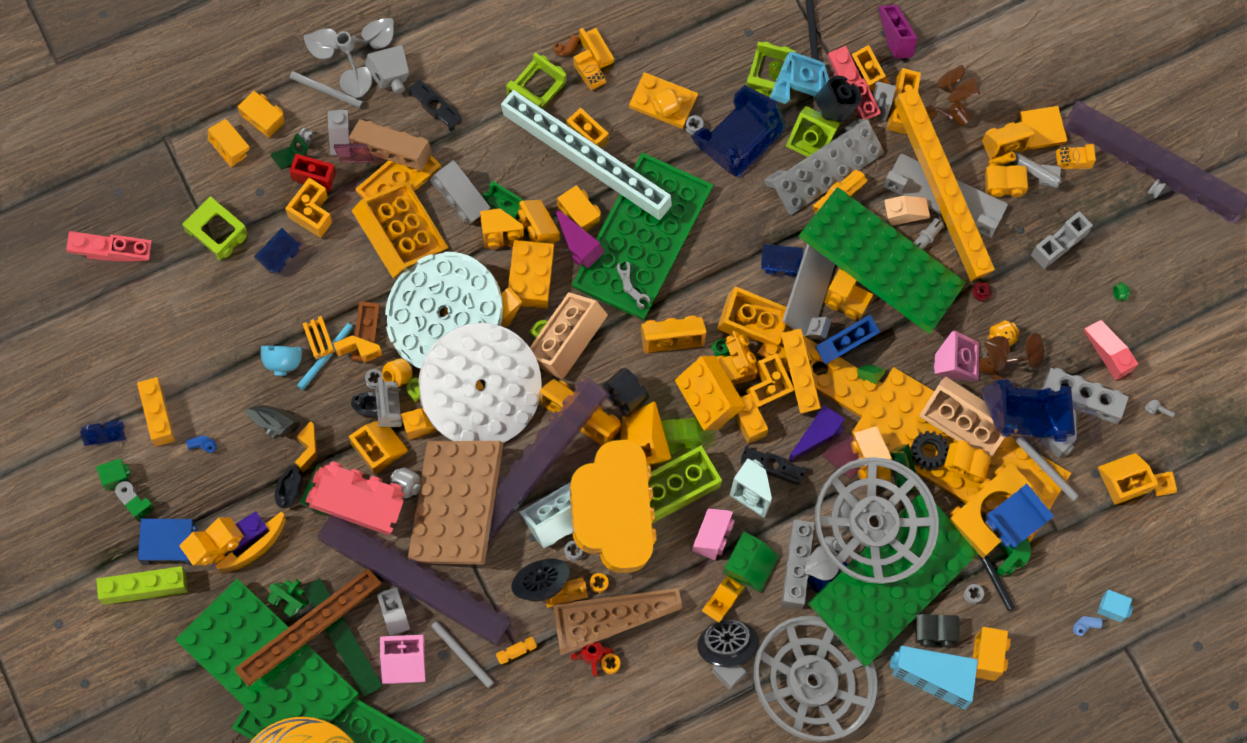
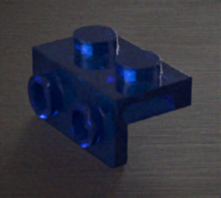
(277, 251)
(781, 258)

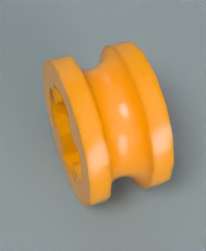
(605, 583)
(604, 664)

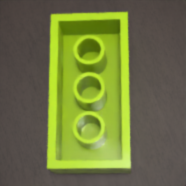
(682, 482)

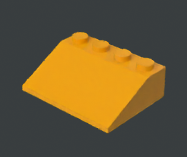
(398, 227)

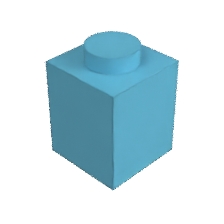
(1115, 606)

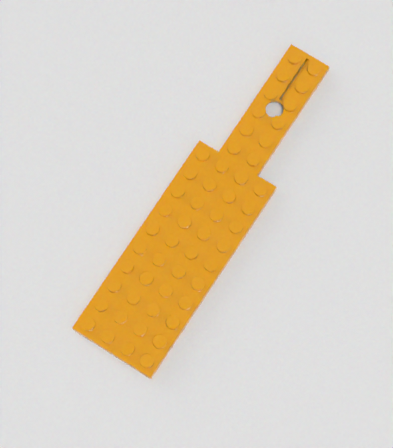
(896, 411)

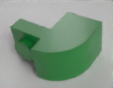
(1017, 555)

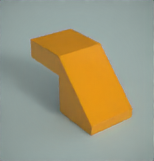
(366, 349)
(307, 438)
(723, 599)

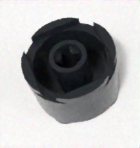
(838, 99)
(625, 391)

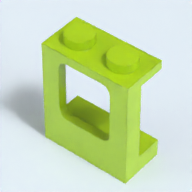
(765, 49)
(543, 63)
(202, 215)

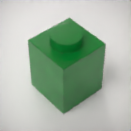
(113, 473)

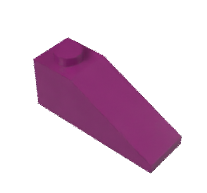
(898, 32)
(581, 244)

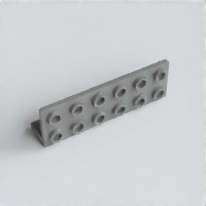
(826, 166)
(909, 180)
(809, 295)

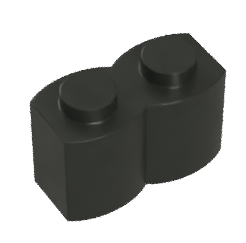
(937, 629)

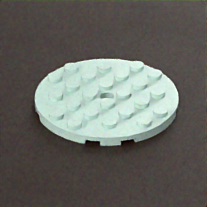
(436, 283)

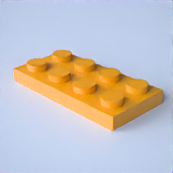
(393, 174)

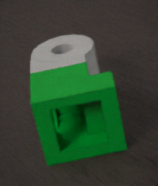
(128, 496)

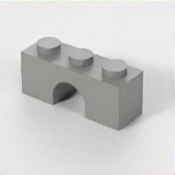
(1055, 246)

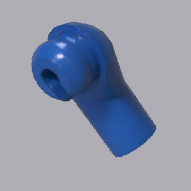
(203, 442)

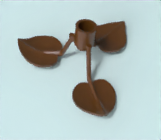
(964, 90)
(999, 349)

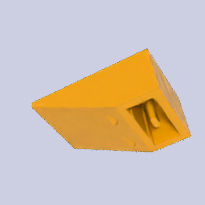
(647, 431)

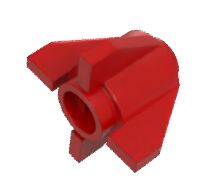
(592, 659)

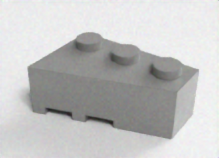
(459, 192)

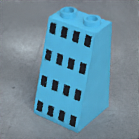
(937, 673)

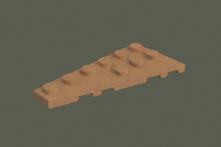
(596, 619)

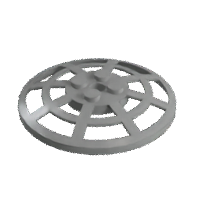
(885, 513)
(826, 681)

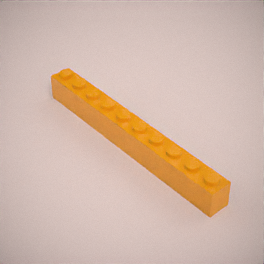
(943, 185)

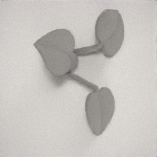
(324, 41)
(819, 563)

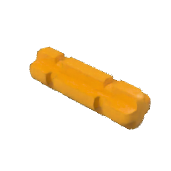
(516, 650)

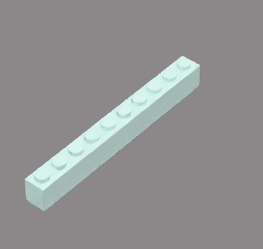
(586, 155)

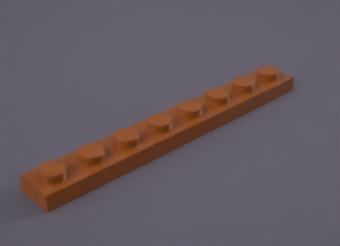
(307, 627)

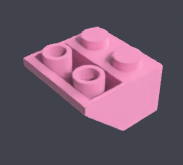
(711, 535)
(402, 659)

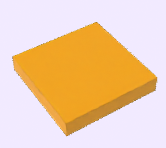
(1046, 126)

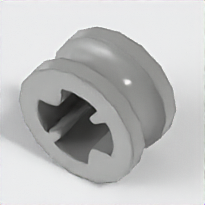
(697, 120)
(306, 135)
(1156, 188)
(368, 378)
(568, 554)
(980, 593)

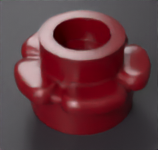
(979, 295)

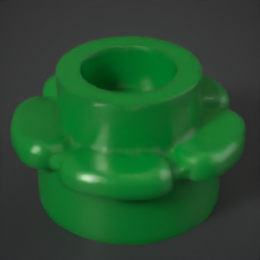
(1121, 291)
(716, 348)

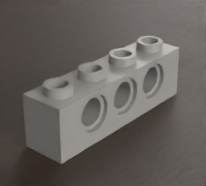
(1116, 399)
(798, 555)

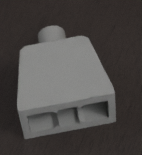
(389, 68)

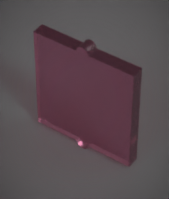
(353, 153)
(841, 453)

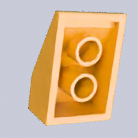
(752, 316)

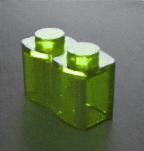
(682, 433)

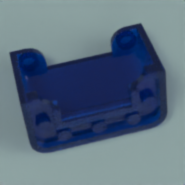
(743, 133)
(1030, 411)

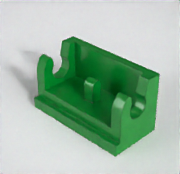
(503, 199)

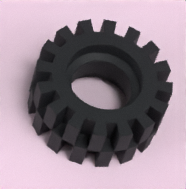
(921, 459)

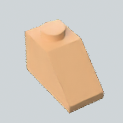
(906, 209)

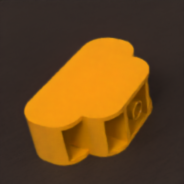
(613, 507)

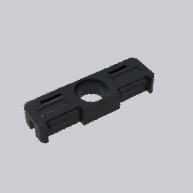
(427, 96)
(785, 470)

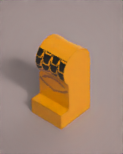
(589, 70)
(1076, 157)

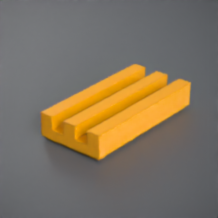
(314, 324)

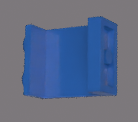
(1018, 517)
(162, 538)

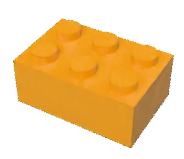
(531, 272)
(709, 393)

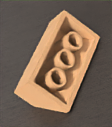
(567, 334)
(962, 416)

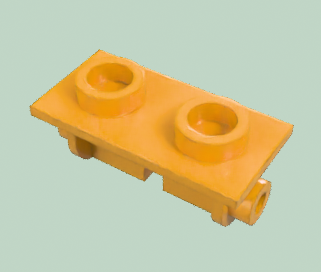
(738, 345)
(572, 591)

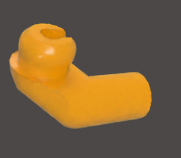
(1003, 159)

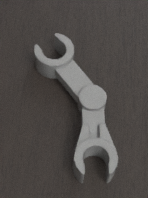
(627, 286)

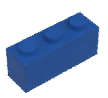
(847, 339)

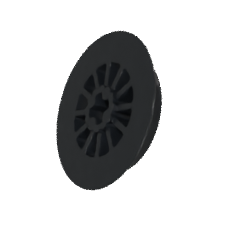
(540, 580)
(742, 639)

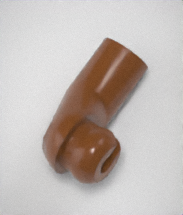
(566, 49)

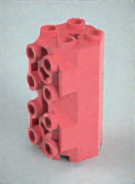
(355, 498)

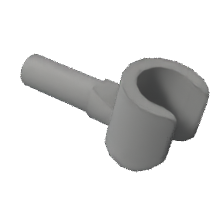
(1154, 405)

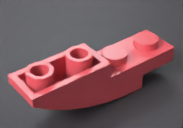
(844, 66)
(108, 248)

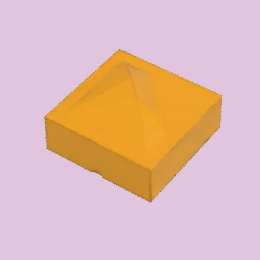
(1166, 484)

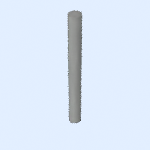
(326, 89)
(1046, 468)
(488, 682)

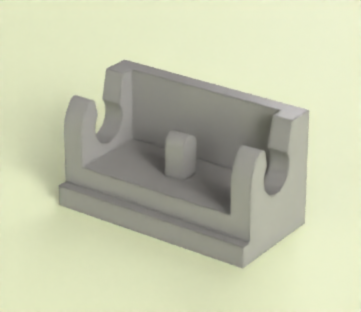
(883, 96)
(388, 404)

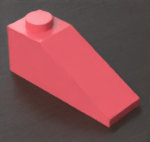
(1111, 350)

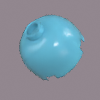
(281, 358)

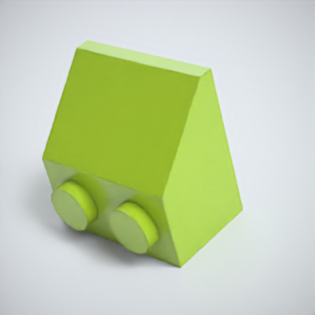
(811, 132)

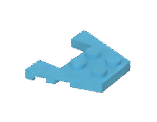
(801, 75)

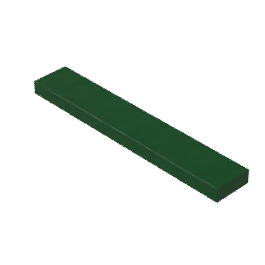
(345, 643)

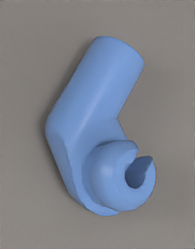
(1085, 623)

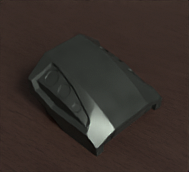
(273, 420)

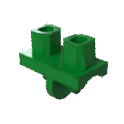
(280, 592)

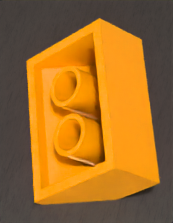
(673, 334)

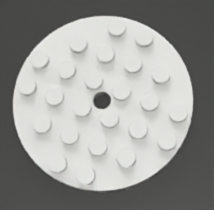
(459, 362)

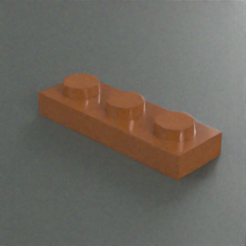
(366, 325)

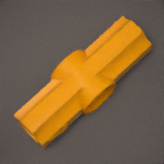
(849, 185)

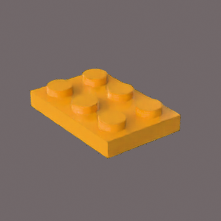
(645, 92)

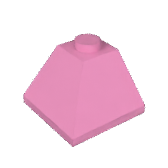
(958, 358)

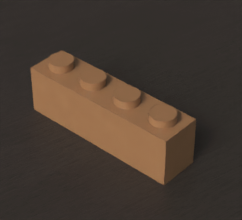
(392, 144)

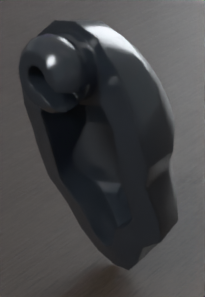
(365, 404)
(288, 487)

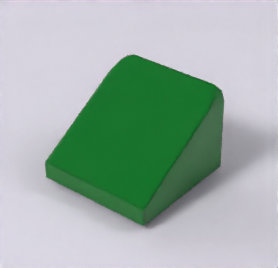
(871, 373)

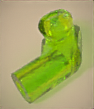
(773, 67)

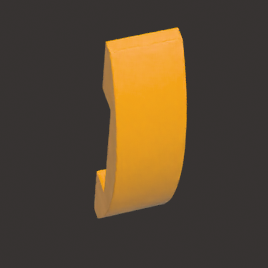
(231, 563)

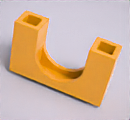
(968, 518)

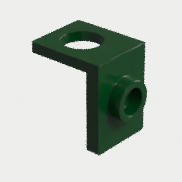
(285, 157)

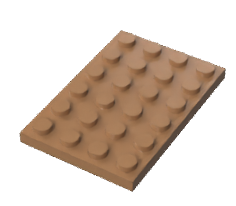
(455, 502)

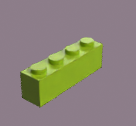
(142, 585)

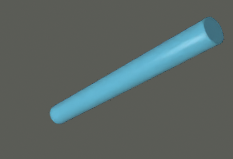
(321, 361)

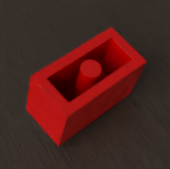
(317, 170)

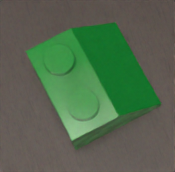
(751, 562)

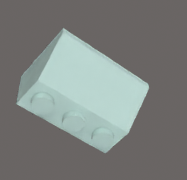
(752, 487)
(550, 517)

